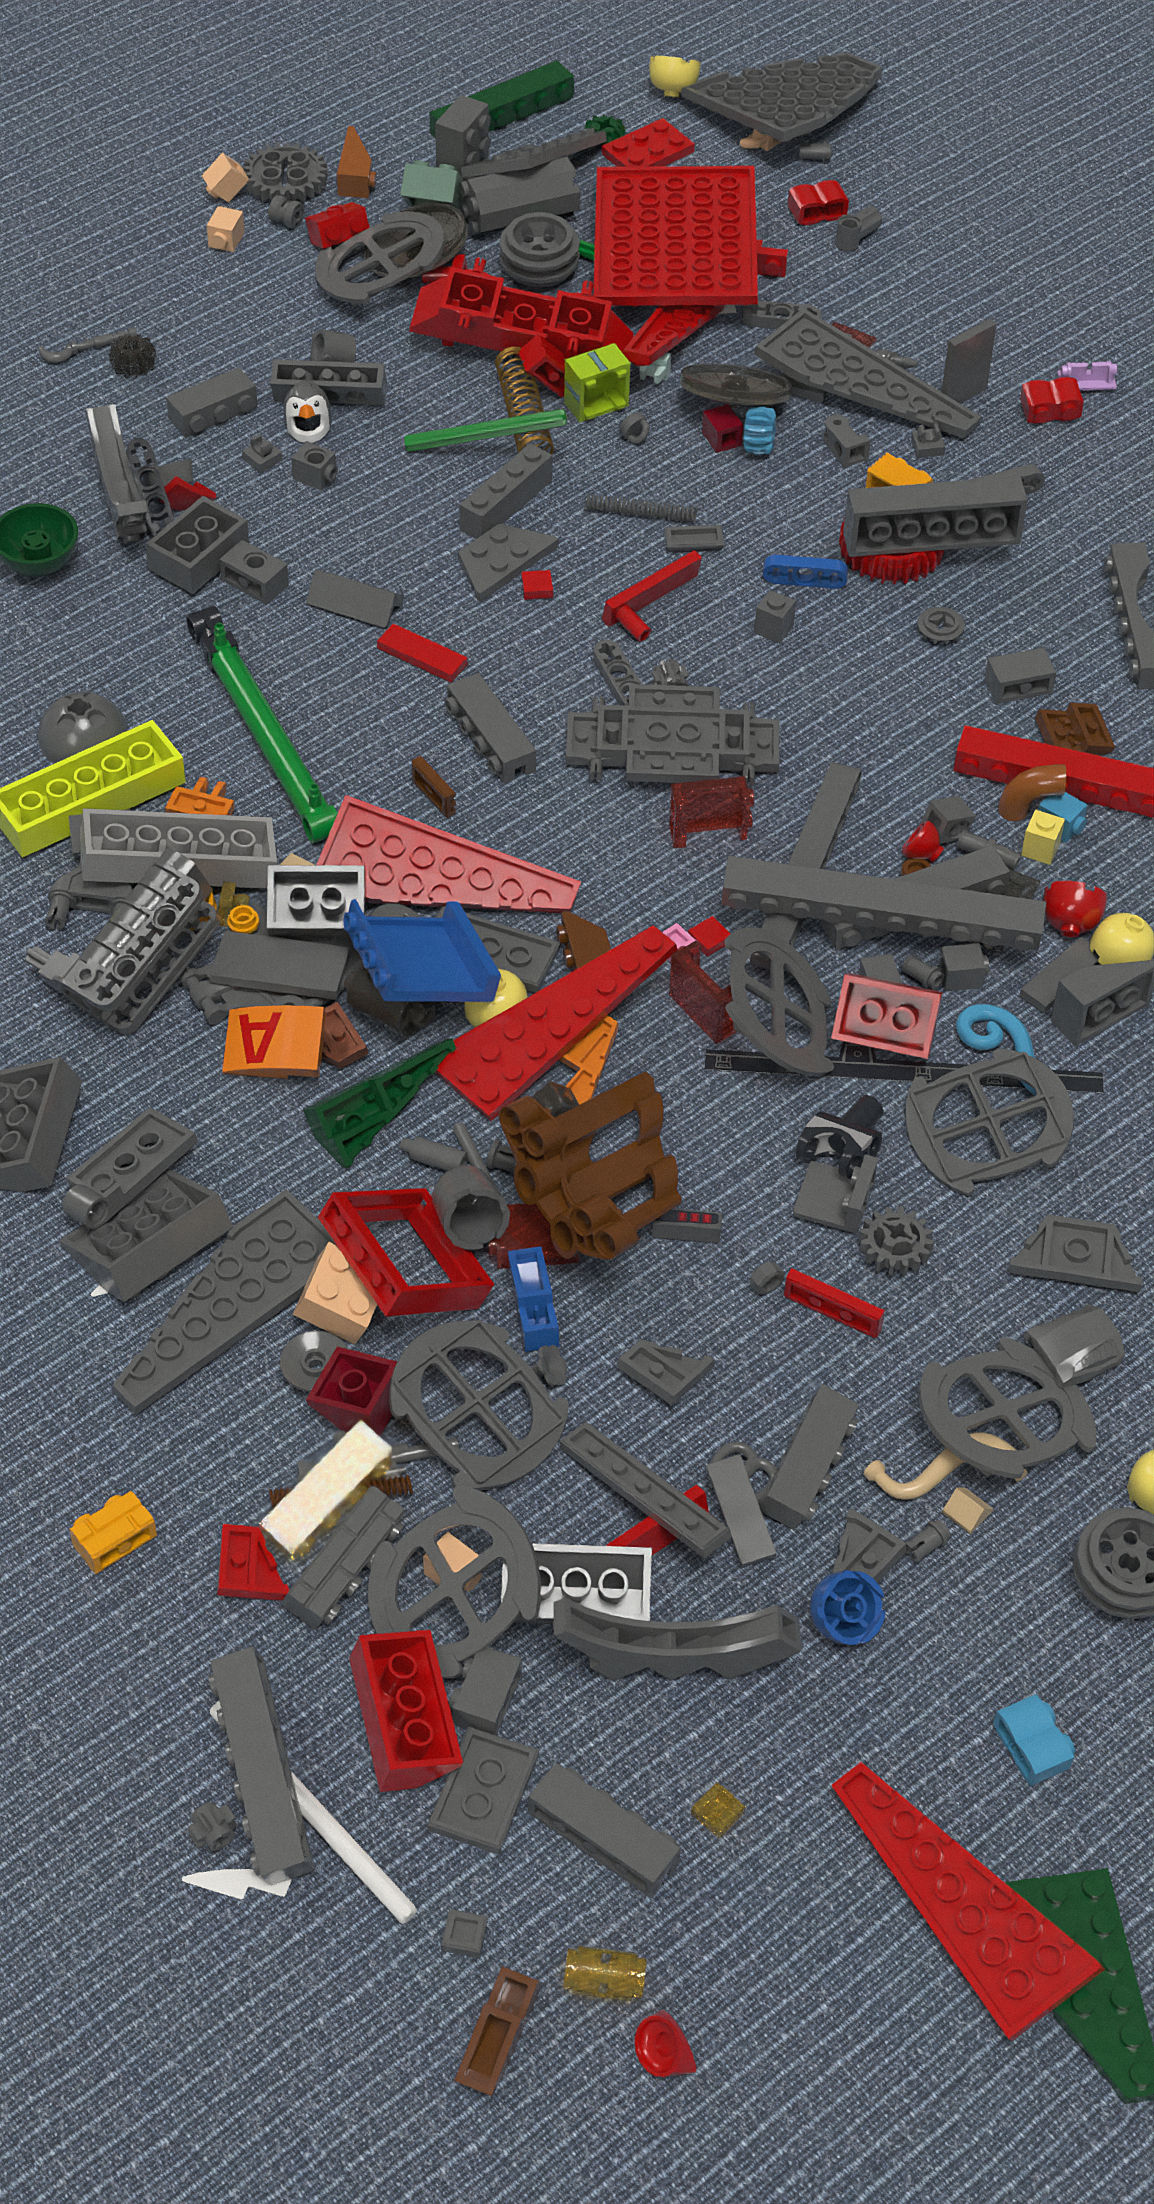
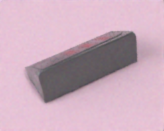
(688, 1225)

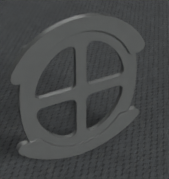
(337, 283)
(805, 1060)
(960, 1173)
(1076, 1424)
(476, 1471)
(509, 1542)

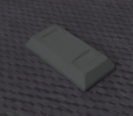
(694, 538)

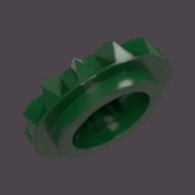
(613, 127)

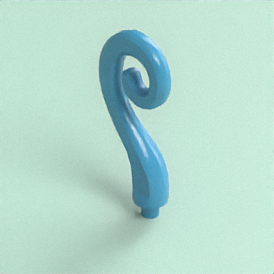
(997, 1018)

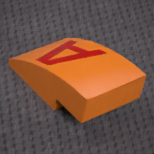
(274, 1041)

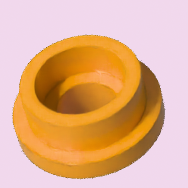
(243, 919)

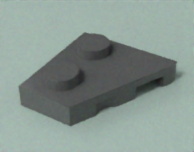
(663, 1369)
(868, 1547)

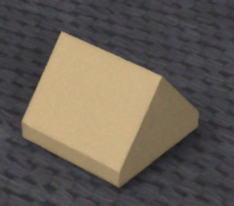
(966, 1509)

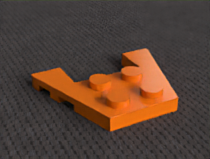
(589, 1058)

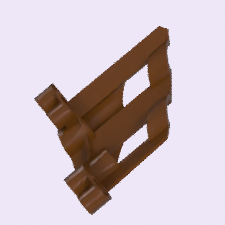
(576, 1191)

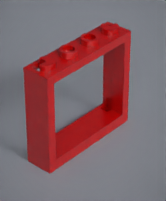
(345, 1222)

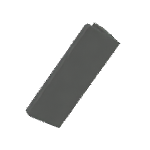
(352, 598)

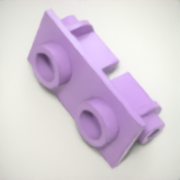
(1098, 378)

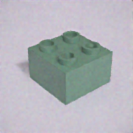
(431, 184)

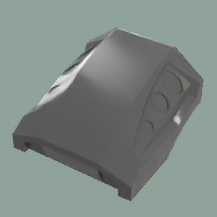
(1078, 1345)

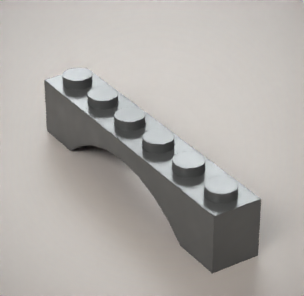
(1128, 573)

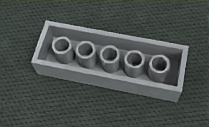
(128, 843)

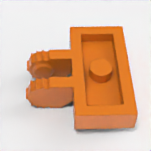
(198, 802)

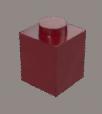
(722, 428)

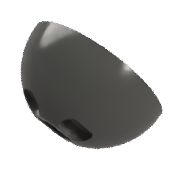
(78, 723)

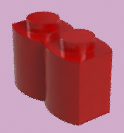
(818, 202)
(1051, 400)

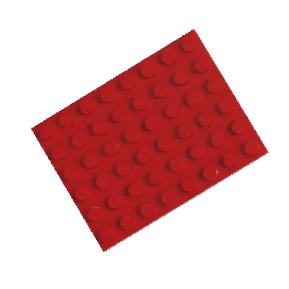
(676, 236)

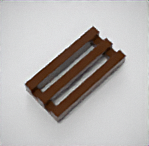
(433, 787)

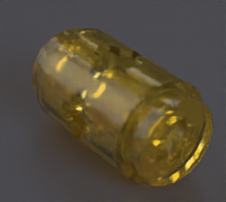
(586, 1972)

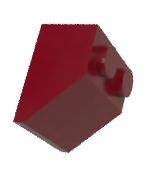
(354, 1389)

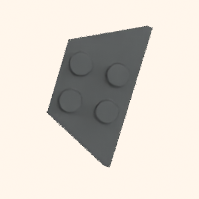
(502, 556)
(1077, 1253)

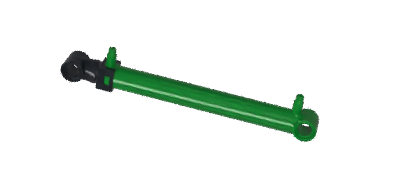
(223, 658)

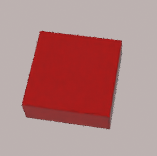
(537, 584)
(709, 935)

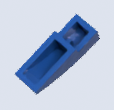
(533, 1298)

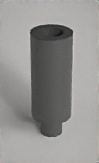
(433, 1153)

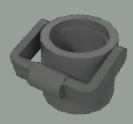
(332, 346)

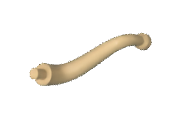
(937, 1471)

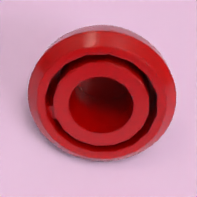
(923, 843)

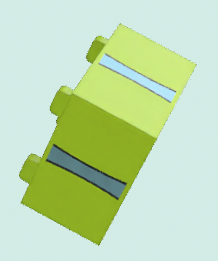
(597, 382)

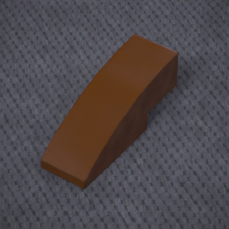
(498, 2031)

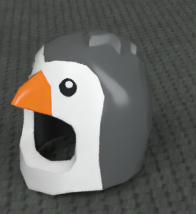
(307, 401)

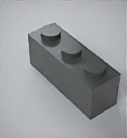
(212, 402)

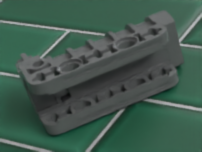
(136, 946)

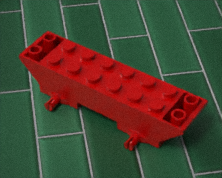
(484, 313)

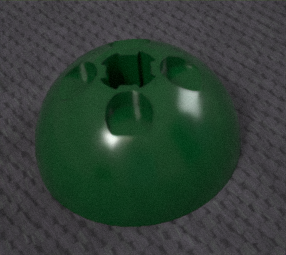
(37, 539)

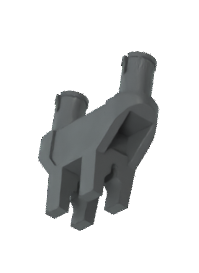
(74, 893)

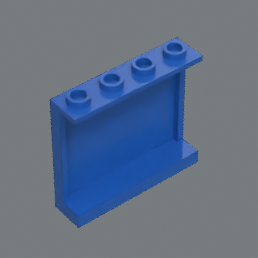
(424, 956)

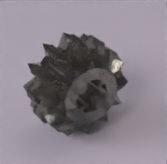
(132, 356)

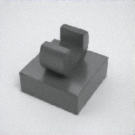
(928, 442)
(261, 454)

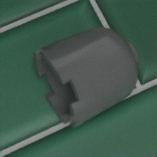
(470, 1207)

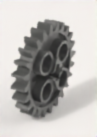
(305, 172)

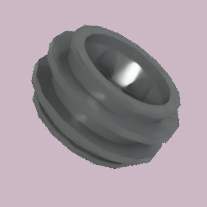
(539, 249)
(1117, 1579)

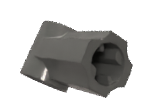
(854, 227)

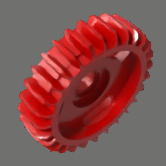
(892, 566)

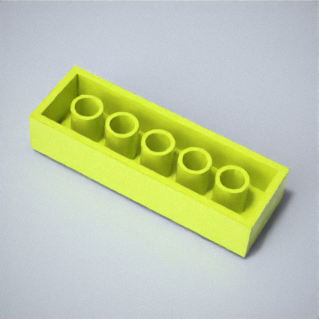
(101, 777)

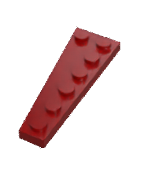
(666, 329)

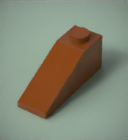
(355, 168)

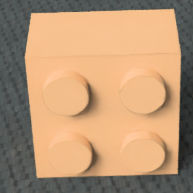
(336, 1297)

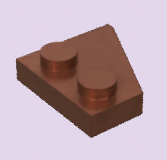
(341, 1041)

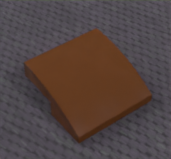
(1076, 728)

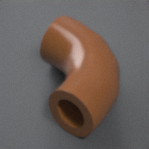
(1029, 786)

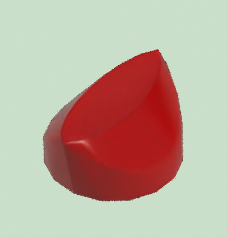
(663, 2046)

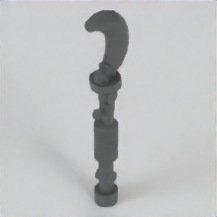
(72, 347)

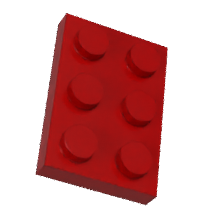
(649, 146)

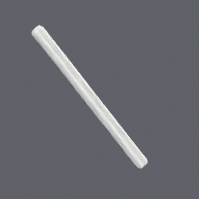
(349, 1850)

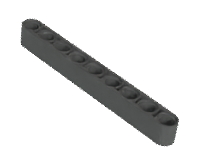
(816, 842)

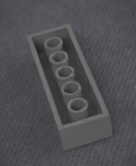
(934, 516)

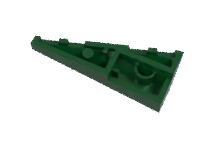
(355, 1114)

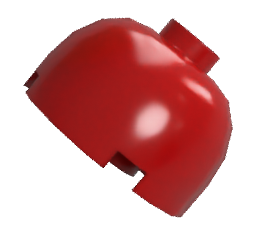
(1073, 907)

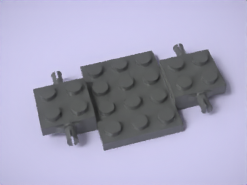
(672, 736)

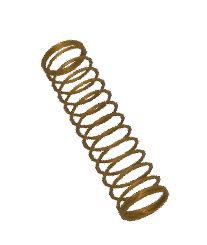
(519, 445)

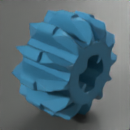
(759, 430)

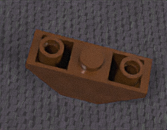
(581, 940)

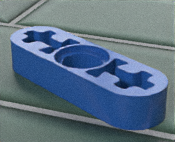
(796, 563)

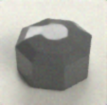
(767, 1278)

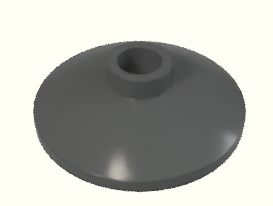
(304, 1352)

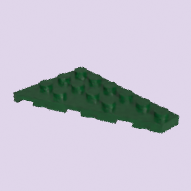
(1108, 2010)

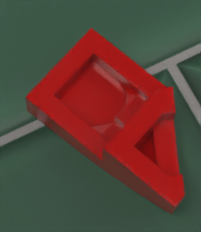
(183, 495)

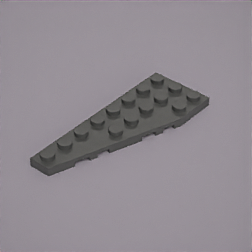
(839, 364)
(242, 1286)

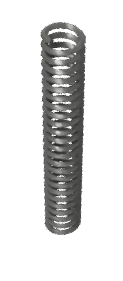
(642, 511)

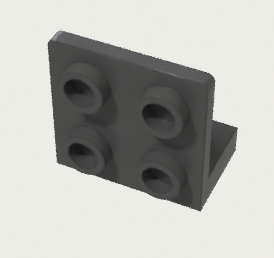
(836, 1199)

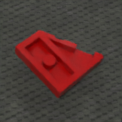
(247, 1565)

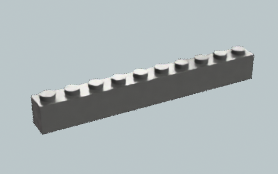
(883, 903)

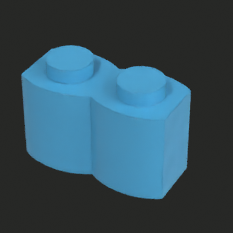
(1034, 1740)

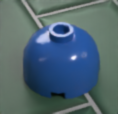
(847, 1607)

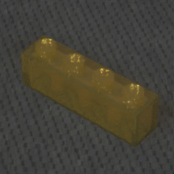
(326, 1490)

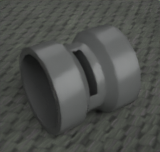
(285, 211)

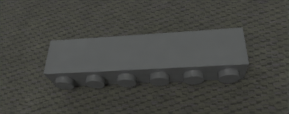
(975, 871)
(261, 1766)

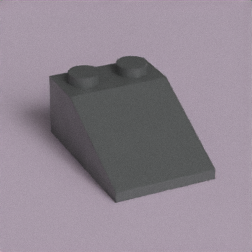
(1101, 997)

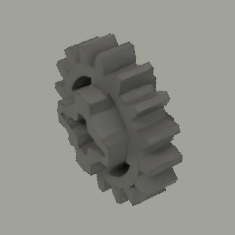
(896, 1241)

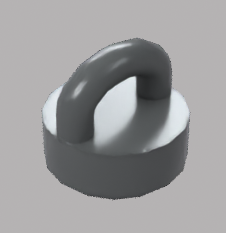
(635, 425)

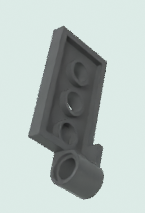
(104, 1188)

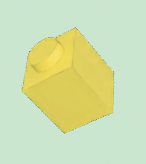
(1043, 837)

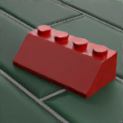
(404, 1709)

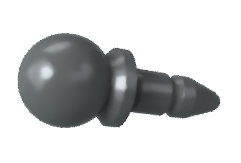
(905, 362)

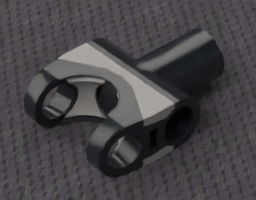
(845, 1136)

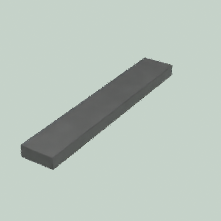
(645, 1490)

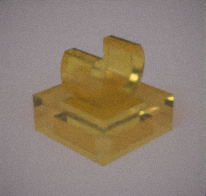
(229, 900)
(718, 1810)

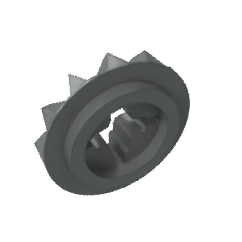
(933, 617)

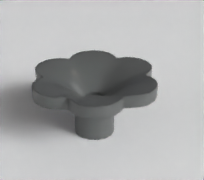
(551, 1365)

